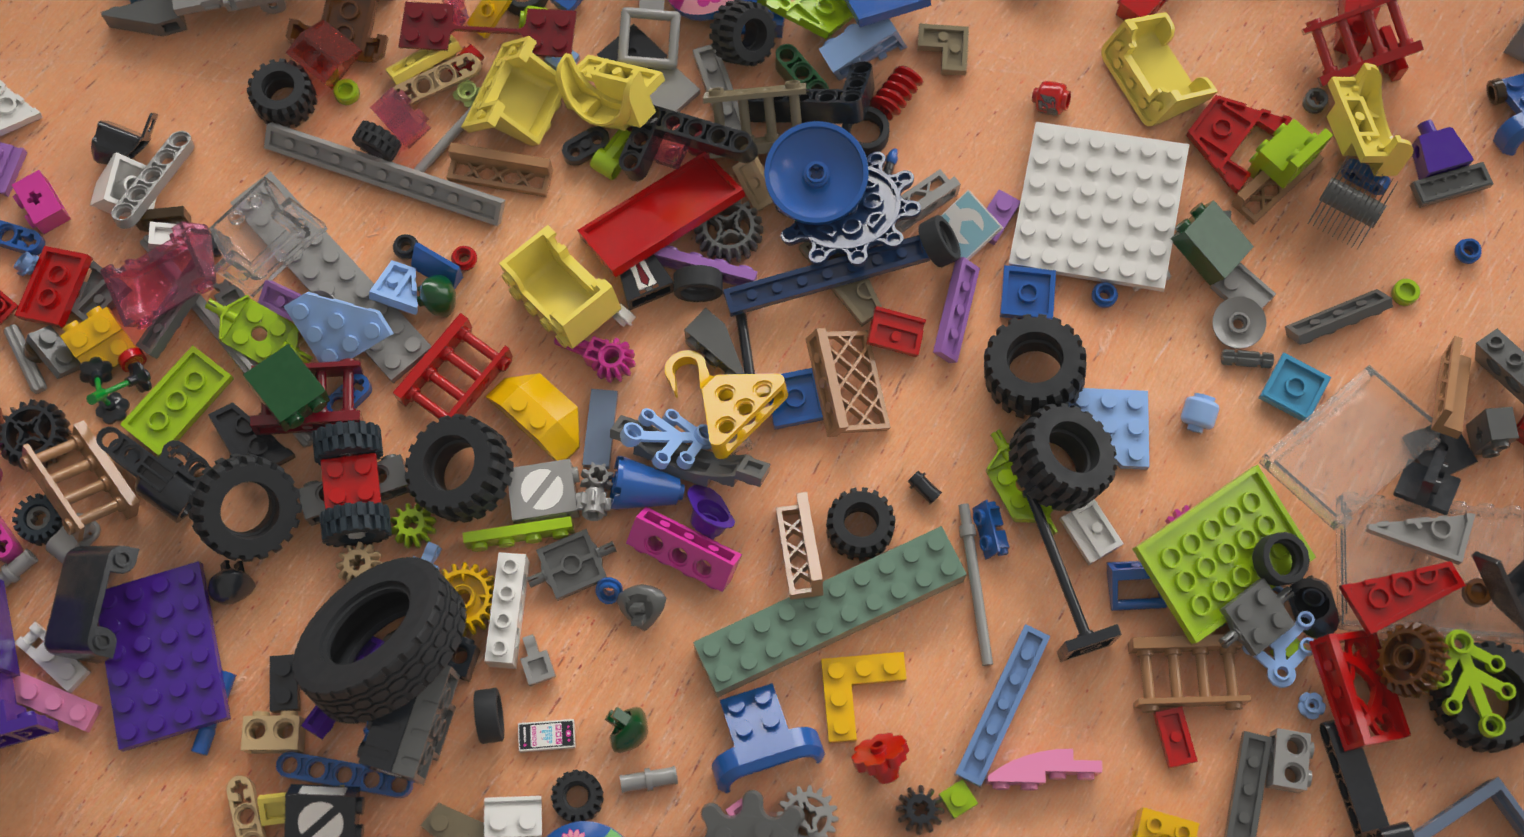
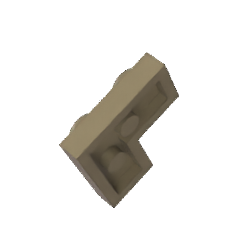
(950, 41)

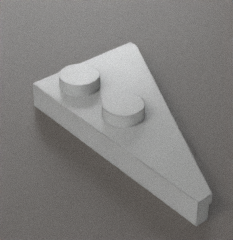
(1438, 537)

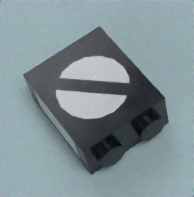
(323, 811)

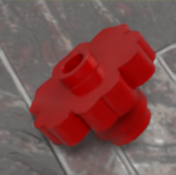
(881, 756)

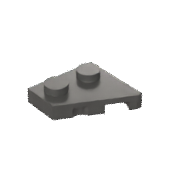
(93, 294)

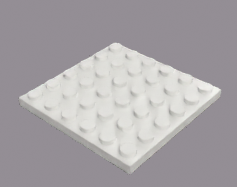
(1099, 206)

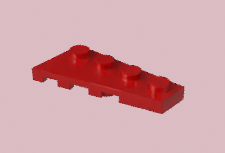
(1394, 597)

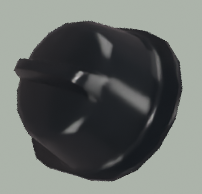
(1317, 598)

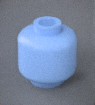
(1200, 412)

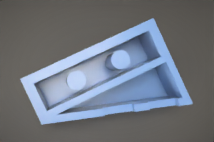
(860, 45)

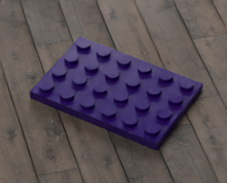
(165, 657)

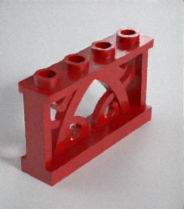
(1348, 710)

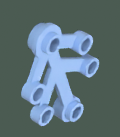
(633, 434)
(1279, 653)

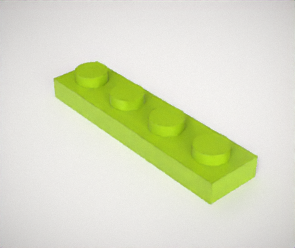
(508, 535)

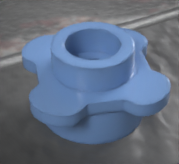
(26, 264)

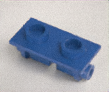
(987, 518)

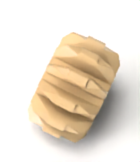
(353, 559)

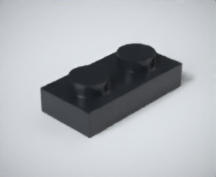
(283, 687)

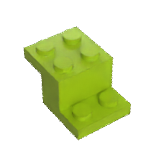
(1288, 152)

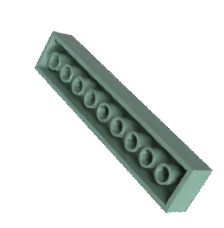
(847, 606)

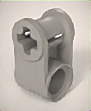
(62, 542)

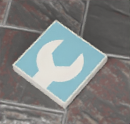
(971, 224)

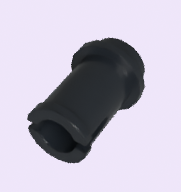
(924, 487)

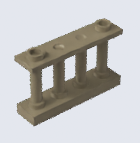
(791, 88)

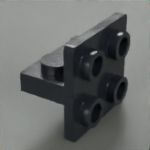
(1428, 485)

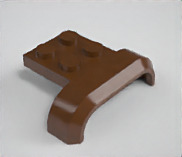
(354, 21)

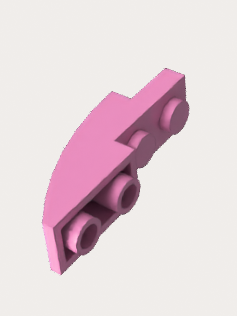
(1031, 770)

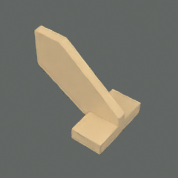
(753, 182)

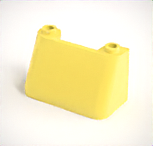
(1150, 71)

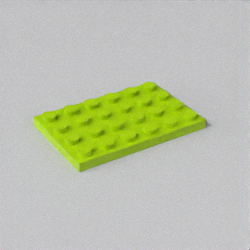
(1208, 551)

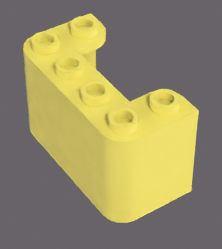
(558, 289)

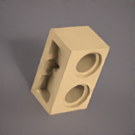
(273, 739)

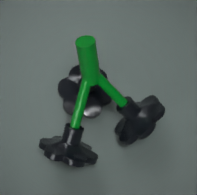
(112, 407)

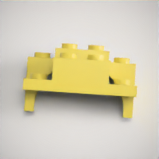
(620, 94)
(1361, 123)

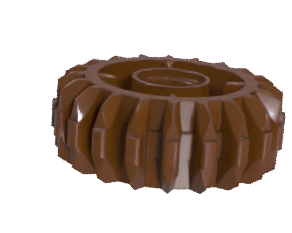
(1414, 676)

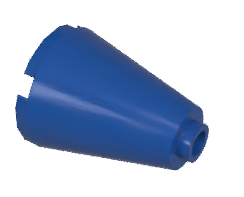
(643, 486)

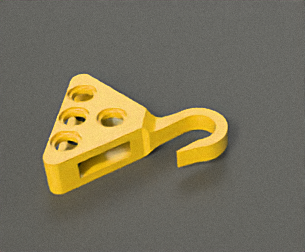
(744, 395)

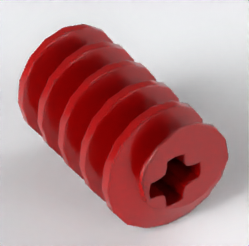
(896, 91)

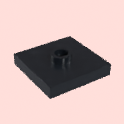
(639, 46)
(1458, 455)

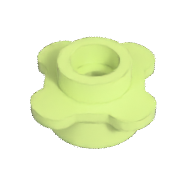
(463, 88)

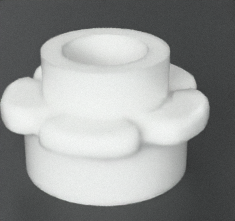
(624, 316)

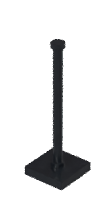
(1086, 640)

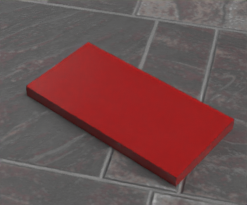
(660, 214)

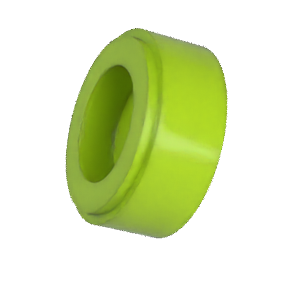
(346, 91)
(1405, 292)

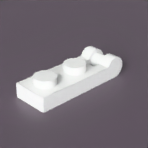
(64, 670)

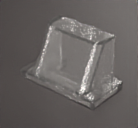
(262, 236)

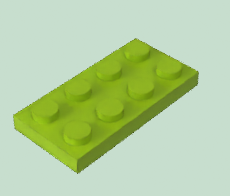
(177, 400)

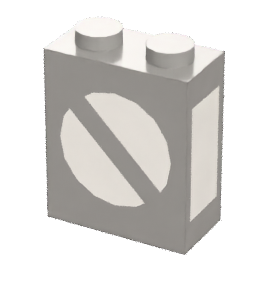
(544, 491)

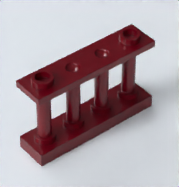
(266, 424)

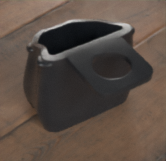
(117, 138)

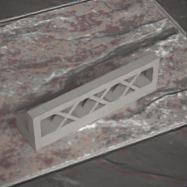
(932, 199)

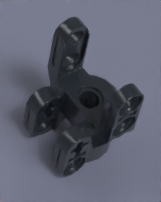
(161, 478)

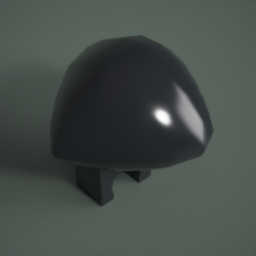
(230, 584)

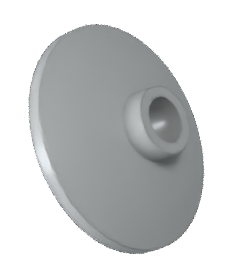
(1248, 313)

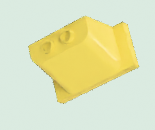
(516, 94)

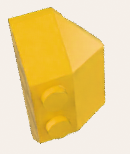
(540, 413)

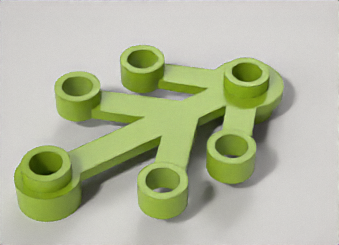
(1473, 678)

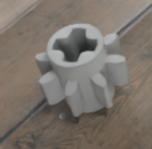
(600, 474)
(594, 504)

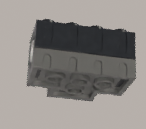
(414, 734)

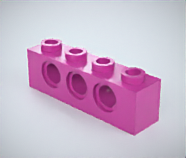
(697, 547)

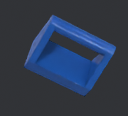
(1129, 571)

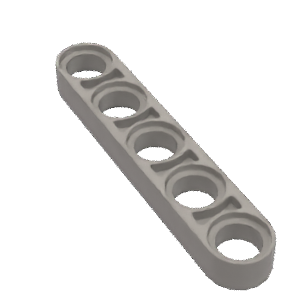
(152, 189)

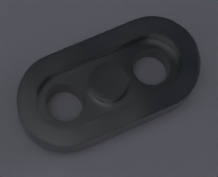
(584, 145)

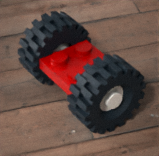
(351, 484)

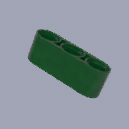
(797, 67)

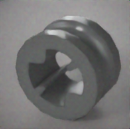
(1310, 106)

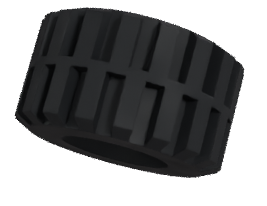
(728, 29)
(275, 77)
(860, 502)

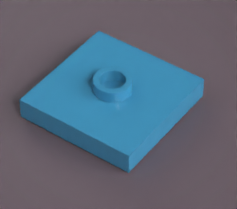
(1294, 387)

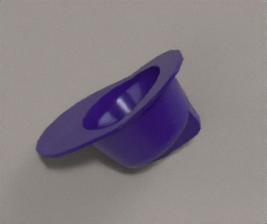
(709, 512)

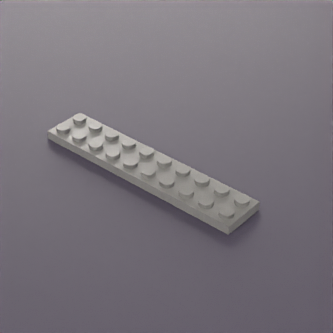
(330, 269)

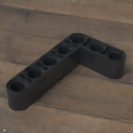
(826, 105)
(684, 135)
(1359, 788)

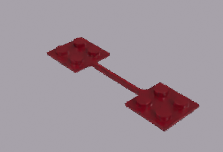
(431, 24)

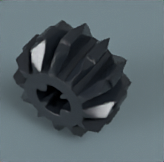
(923, 819)

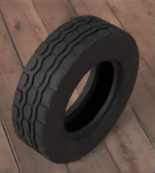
(398, 668)

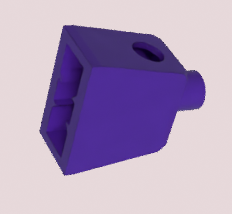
(1438, 151)

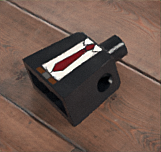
(646, 282)

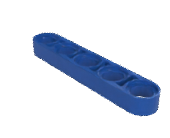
(330, 775)

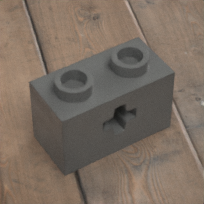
(1492, 431)

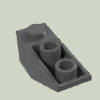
(146, 17)
(712, 339)

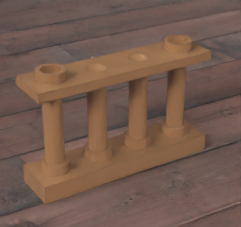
(94, 460)
(1172, 648)

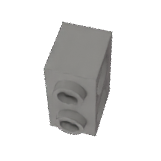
(1281, 758)

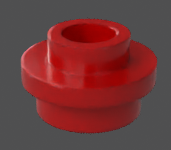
(463, 251)

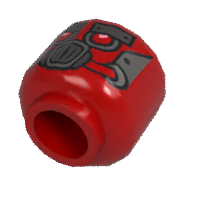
(1051, 98)

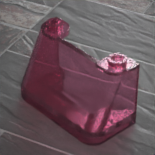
(163, 276)

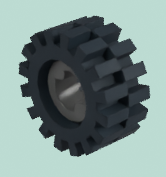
(28, 516)

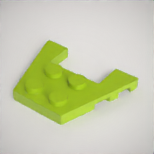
(817, 16)

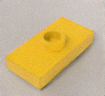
(488, 14)

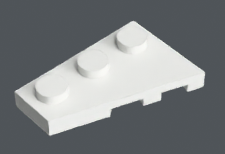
(14, 111)

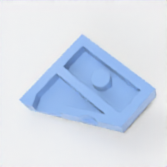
(397, 288)

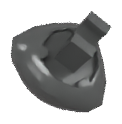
(641, 605)

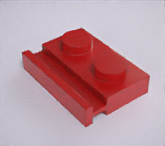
(896, 331)

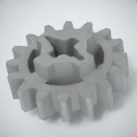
(820, 812)

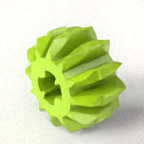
(408, 534)

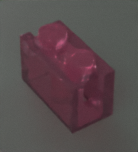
(400, 117)

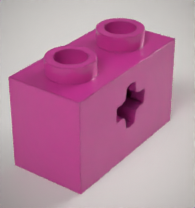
(40, 202)

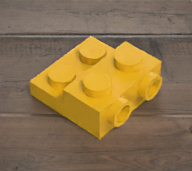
(97, 337)

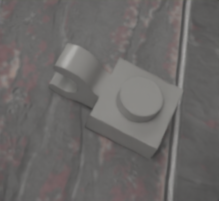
(537, 664)

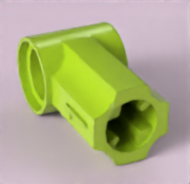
(607, 159)

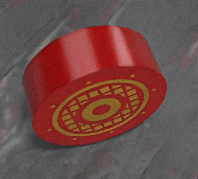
(131, 356)

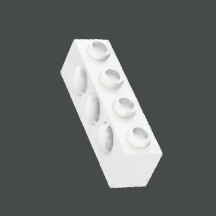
(507, 610)

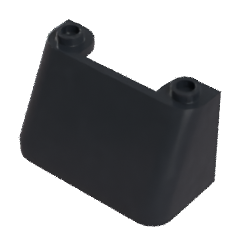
(79, 599)

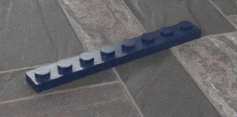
(815, 278)

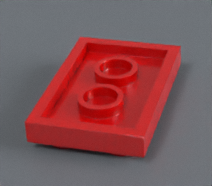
(53, 286)

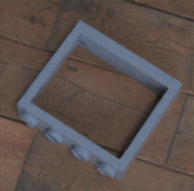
(1491, 788)

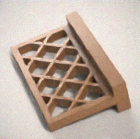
(827, 381)

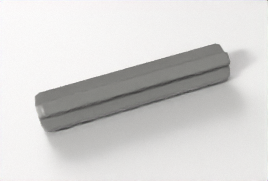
(28, 367)

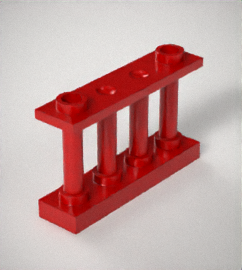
(1380, 55)
(443, 351)

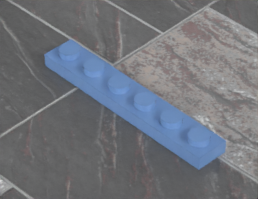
(1002, 705)

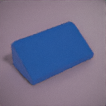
(431, 264)

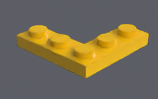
(838, 678)

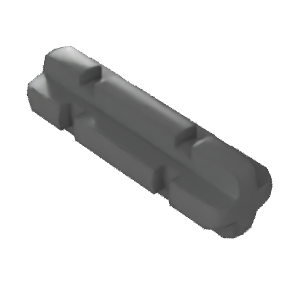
(1247, 358)

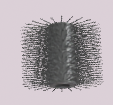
(1352, 202)

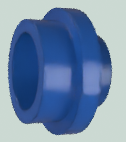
(1472, 246)
(1107, 288)
(606, 596)

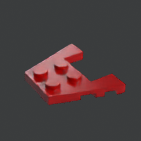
(1223, 129)

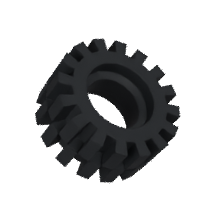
(564, 784)

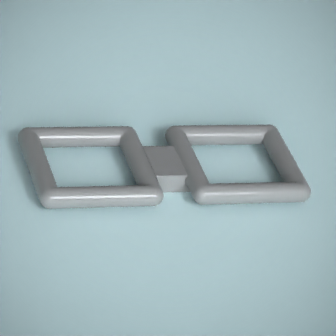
(655, 11)

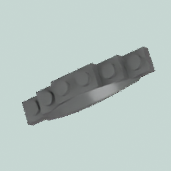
(706, 465)

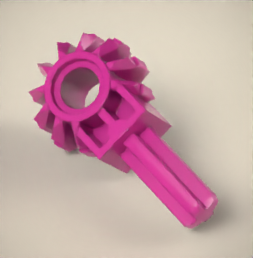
(599, 352)

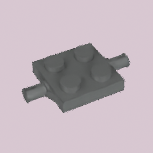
(571, 564)
(1257, 617)

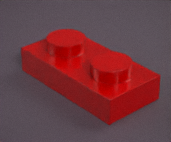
(1398, 67)
(1175, 737)

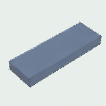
(600, 421)

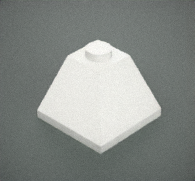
(115, 181)

